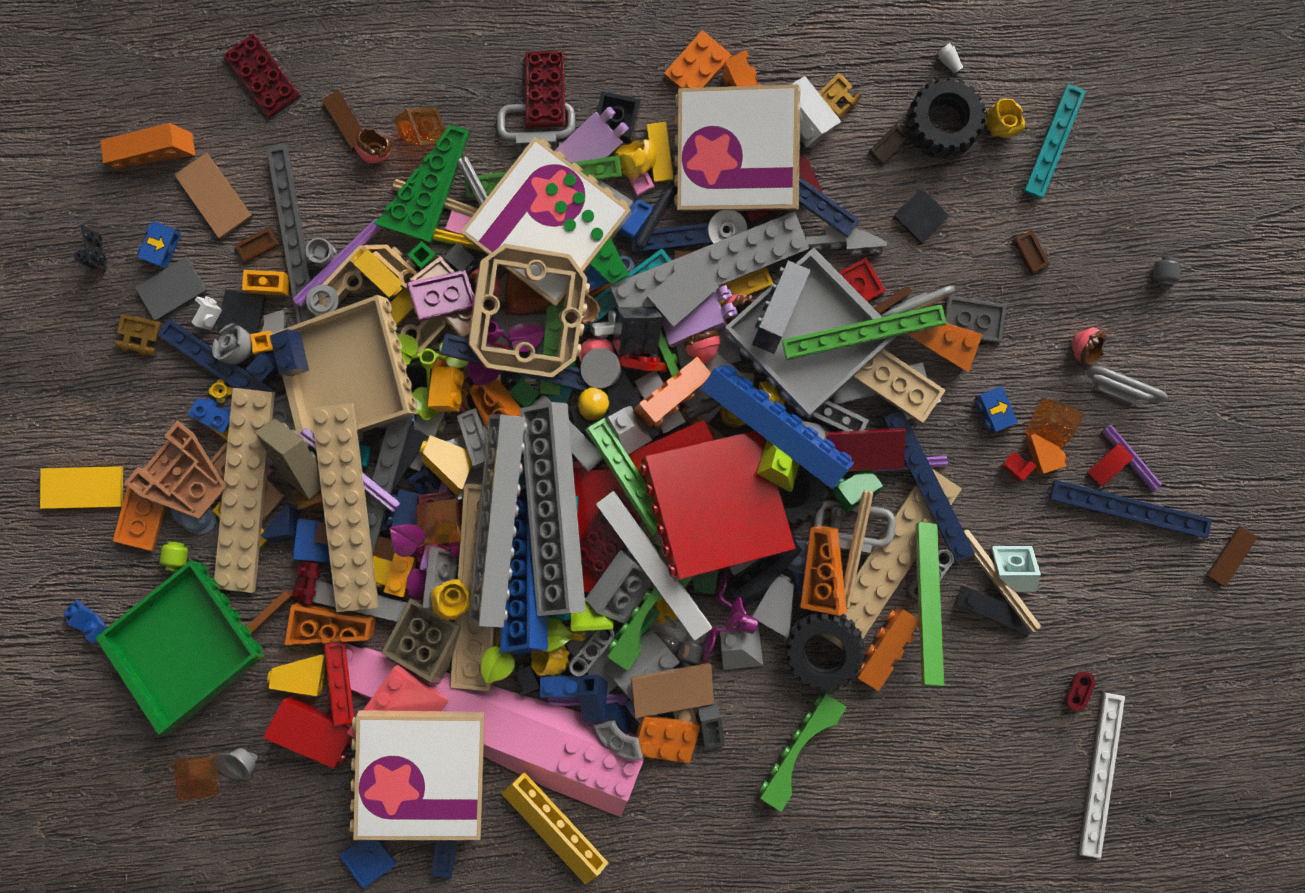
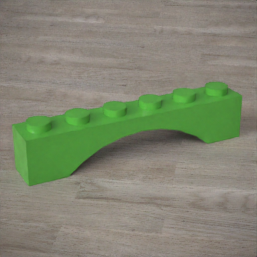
(629, 645)
(823, 715)

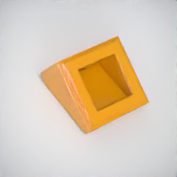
(261, 342)

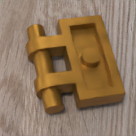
(837, 90)
(138, 328)

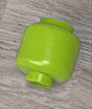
(173, 555)

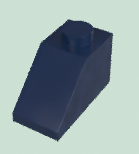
(264, 367)

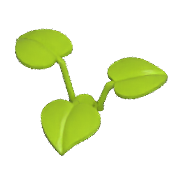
(428, 360)
(498, 666)

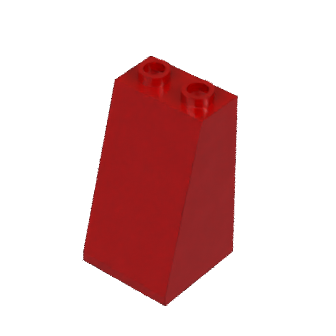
(309, 732)

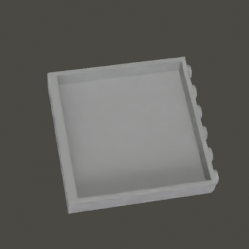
(822, 305)

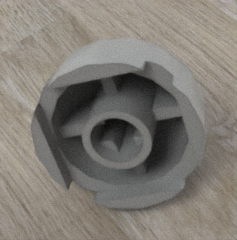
(233, 345)

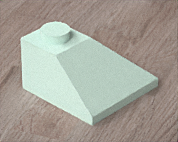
(1017, 567)

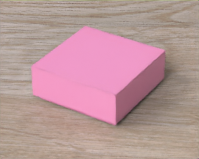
(641, 184)
(457, 222)

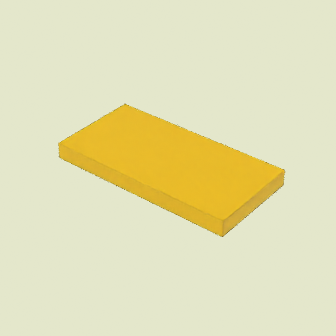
(81, 487)

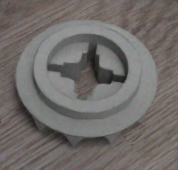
(313, 299)

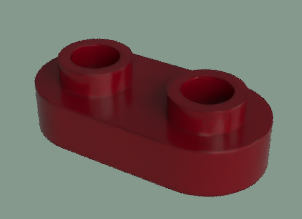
(1082, 692)

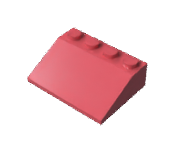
(404, 692)

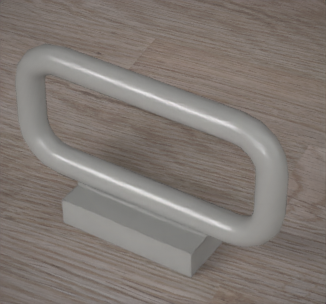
(524, 138)
(921, 301)
(1124, 387)
(846, 540)

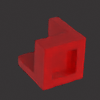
(1018, 467)

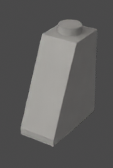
(776, 606)

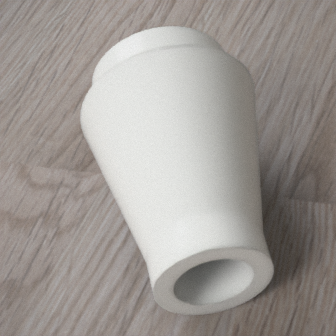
(949, 56)

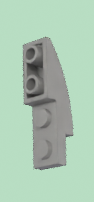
(855, 244)

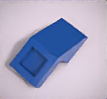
(84, 619)

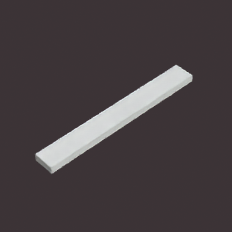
(654, 565)
(1101, 775)

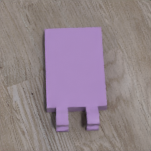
(593, 138)
(703, 318)

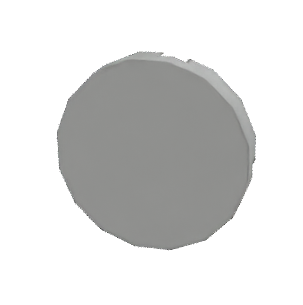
(600, 368)

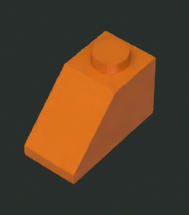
(1045, 454)

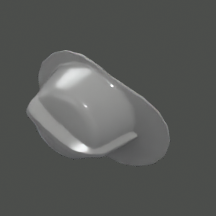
(236, 764)

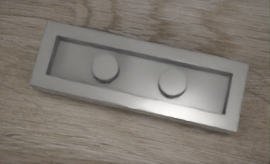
(473, 436)

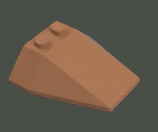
(179, 475)

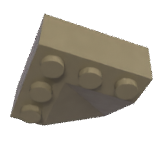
(291, 457)
(422, 641)

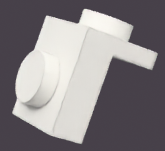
(207, 313)
(602, 329)

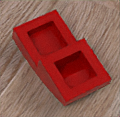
(1110, 464)

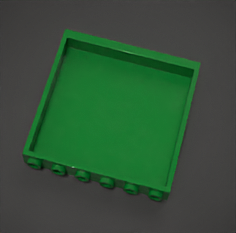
(180, 647)

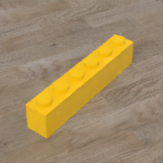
(555, 828)

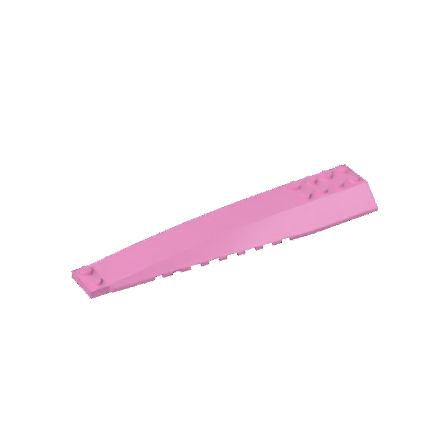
(525, 735)

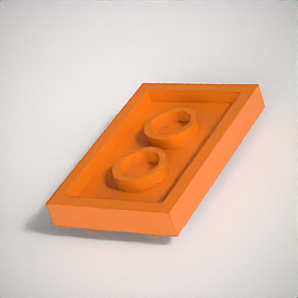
(697, 63)
(139, 521)
(667, 738)

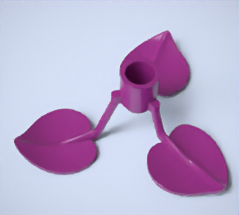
(518, 333)
(405, 542)
(737, 618)

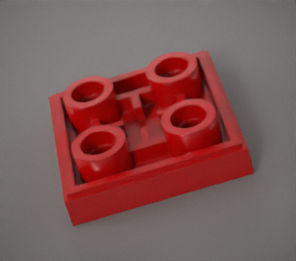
(640, 362)

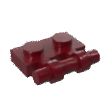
(306, 574)

